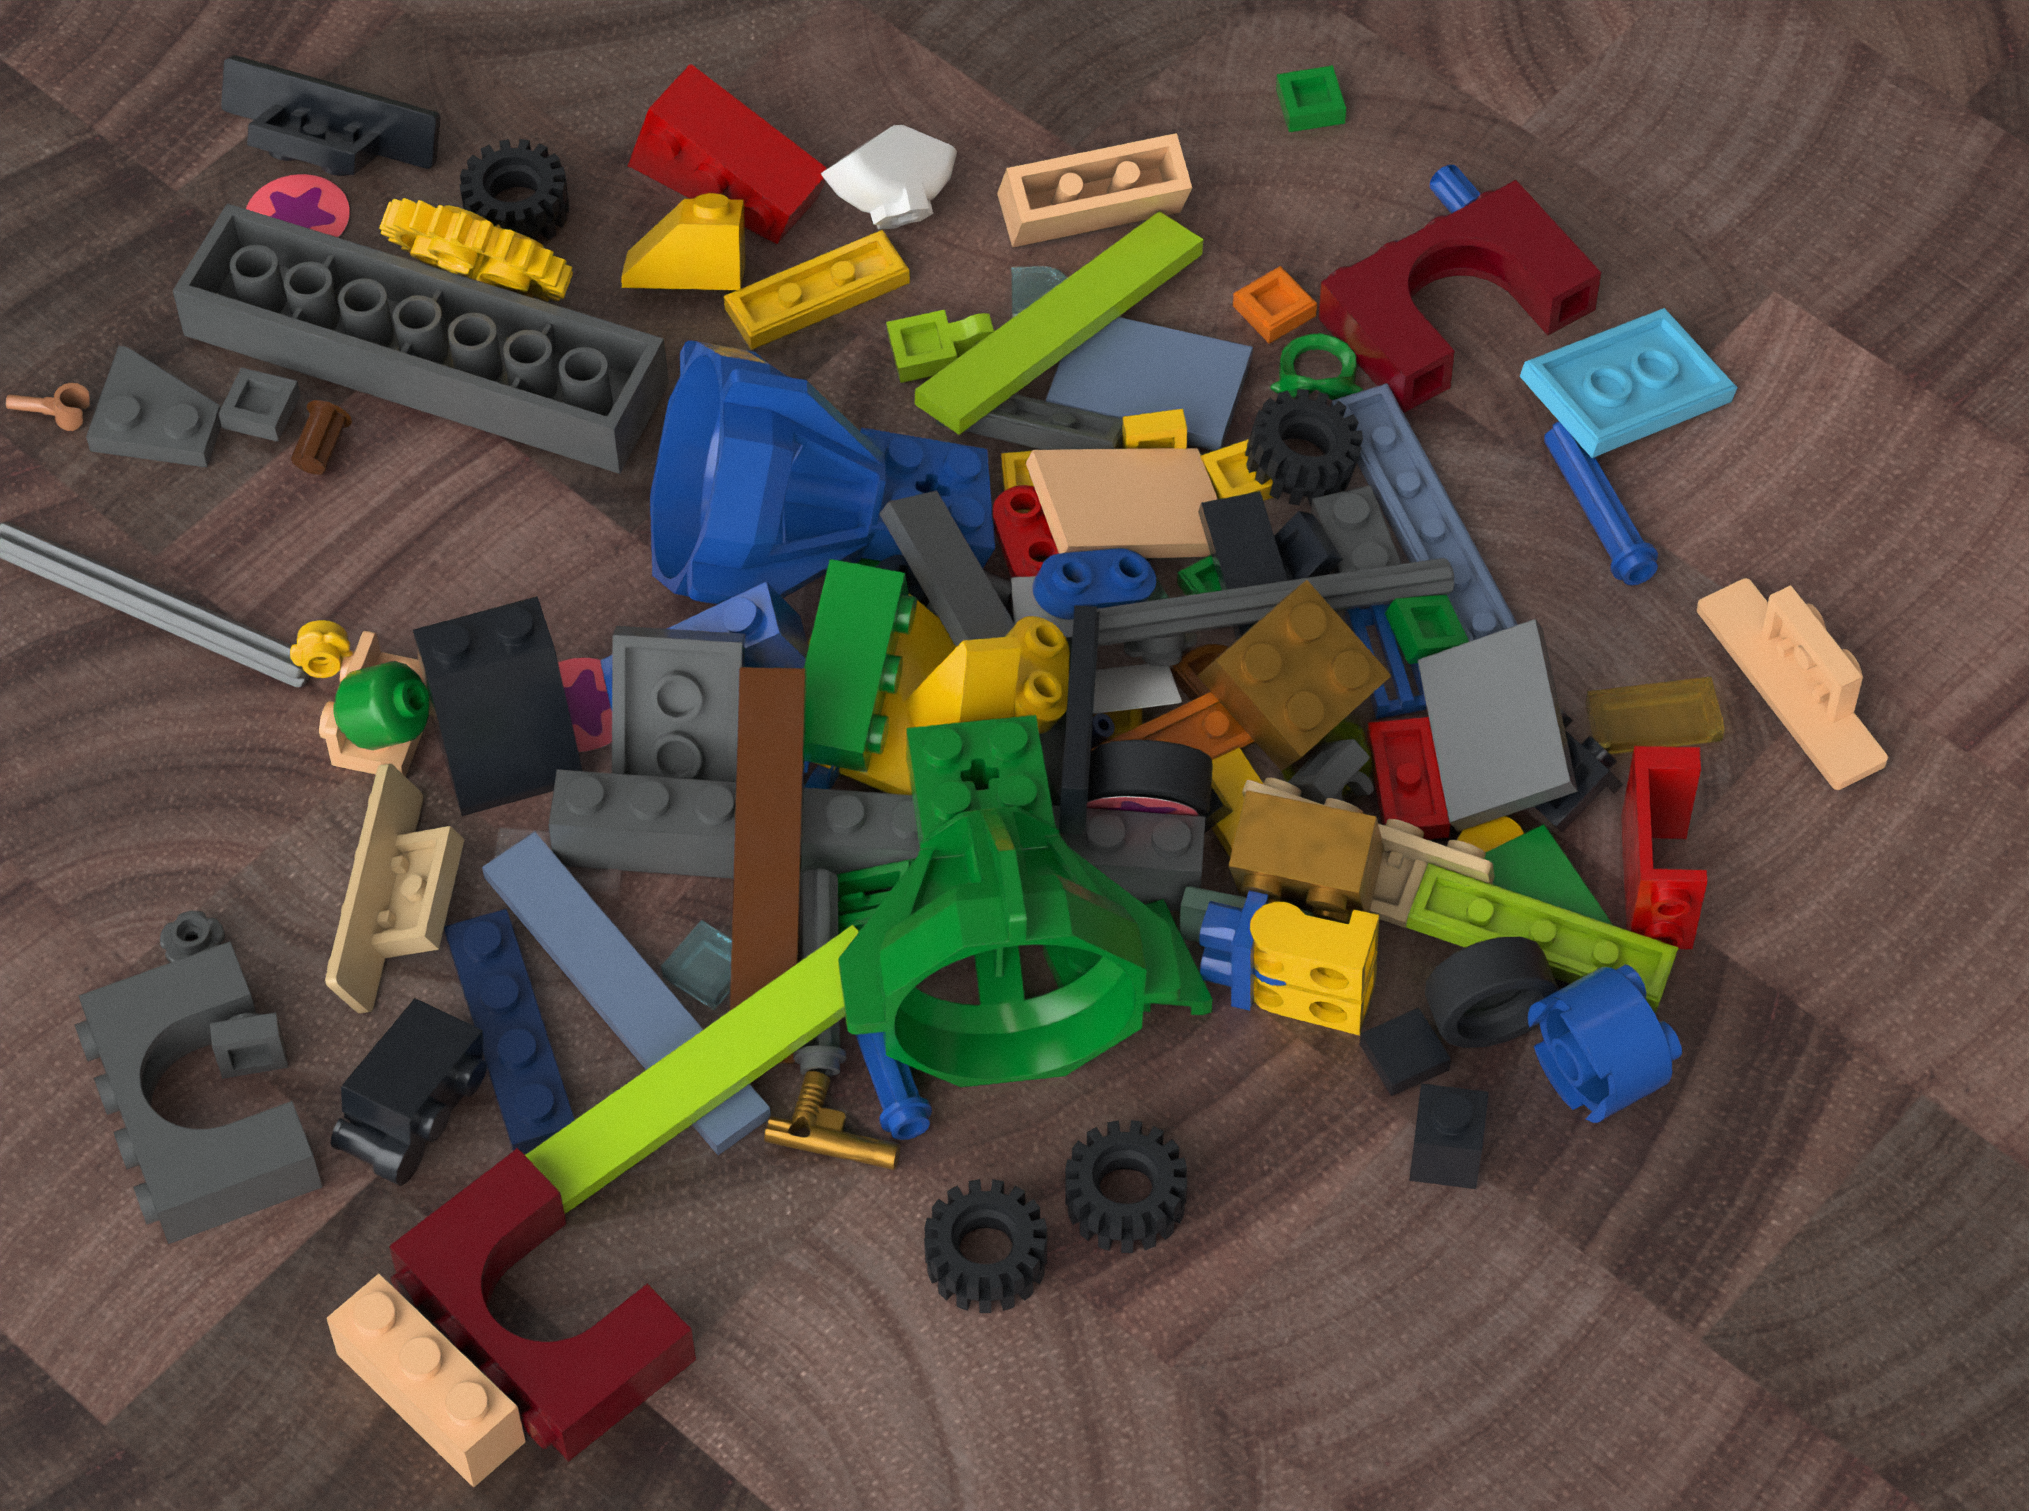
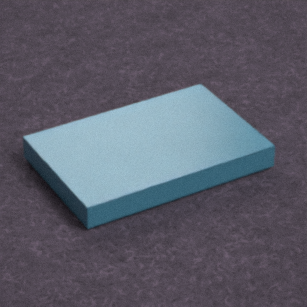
(1628, 382)

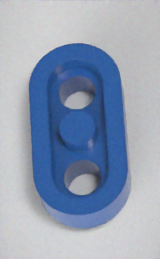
(1100, 579)

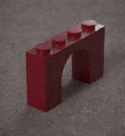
(1494, 238)
(564, 1387)

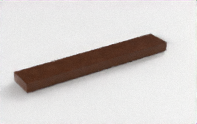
(767, 828)

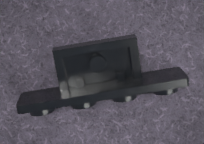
(324, 120)

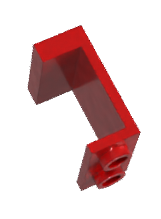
(1660, 805)

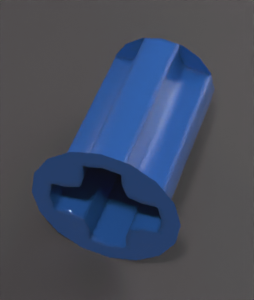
(1453, 188)

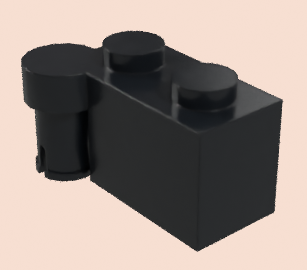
(408, 1089)

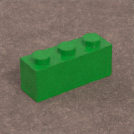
(854, 663)

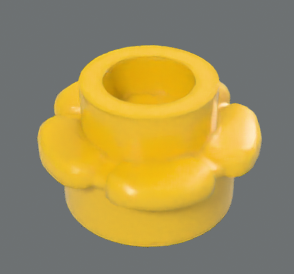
(321, 648)

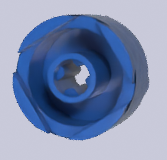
(1603, 1042)

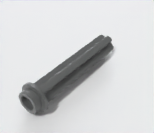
(817, 928)

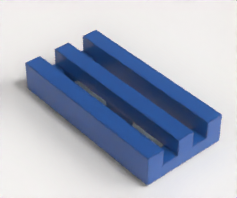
(1406, 702)

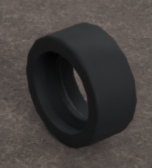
(1151, 771)
(1487, 991)

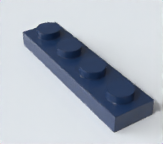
(513, 1031)

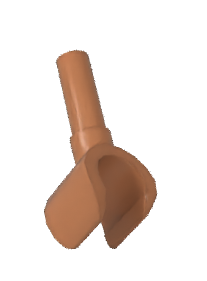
(61, 406)

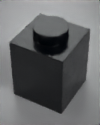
(1448, 1136)

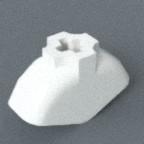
(893, 176)

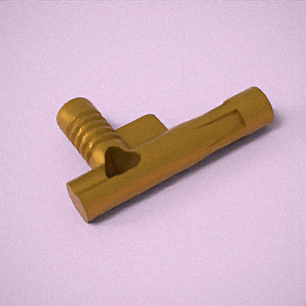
(827, 1129)

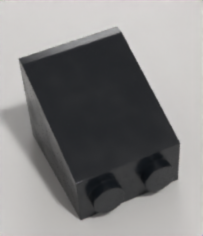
(497, 704)

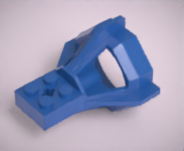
(775, 481)

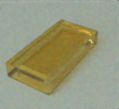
(1655, 715)

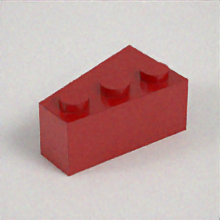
(710, 142)

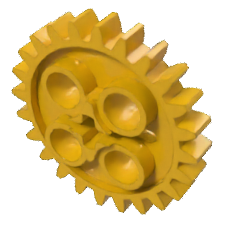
(475, 249)

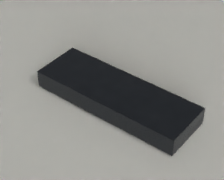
(1241, 544)

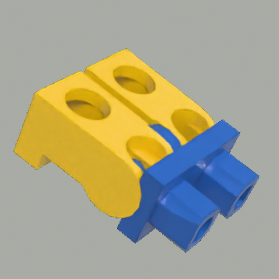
(1292, 961)

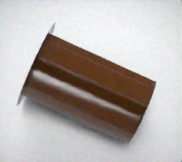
(319, 436)

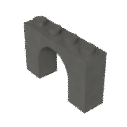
(190, 1174)

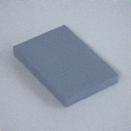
(1156, 369)

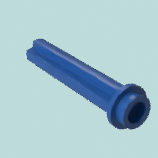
(1630, 556)
(904, 1110)

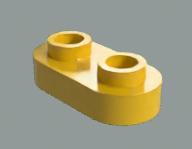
(1042, 671)

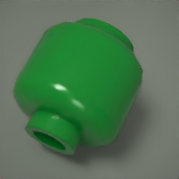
(382, 705)

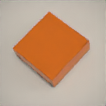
(1274, 304)

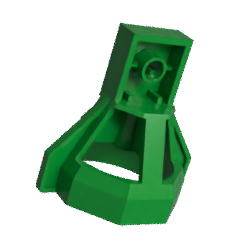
(981, 887)

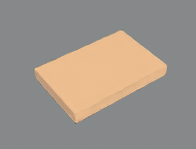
(1124, 499)

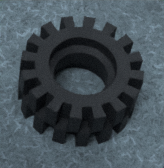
(513, 169)
(1310, 422)
(1133, 1152)
(985, 1281)

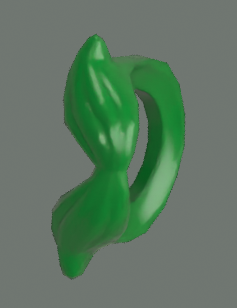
(1334, 387)

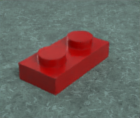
(1408, 775)

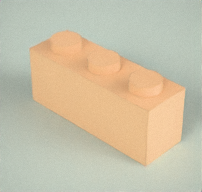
(1094, 190)
(426, 1380)

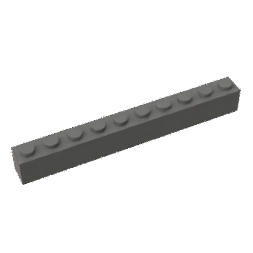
(691, 831)

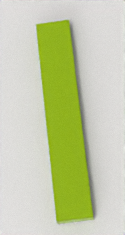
(1058, 322)
(695, 1077)

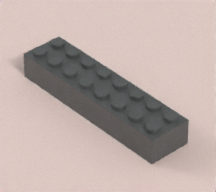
(423, 337)

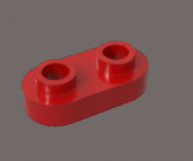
(1022, 534)

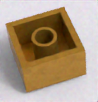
(1294, 675)
(1307, 855)

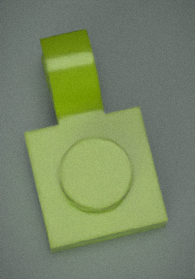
(929, 343)

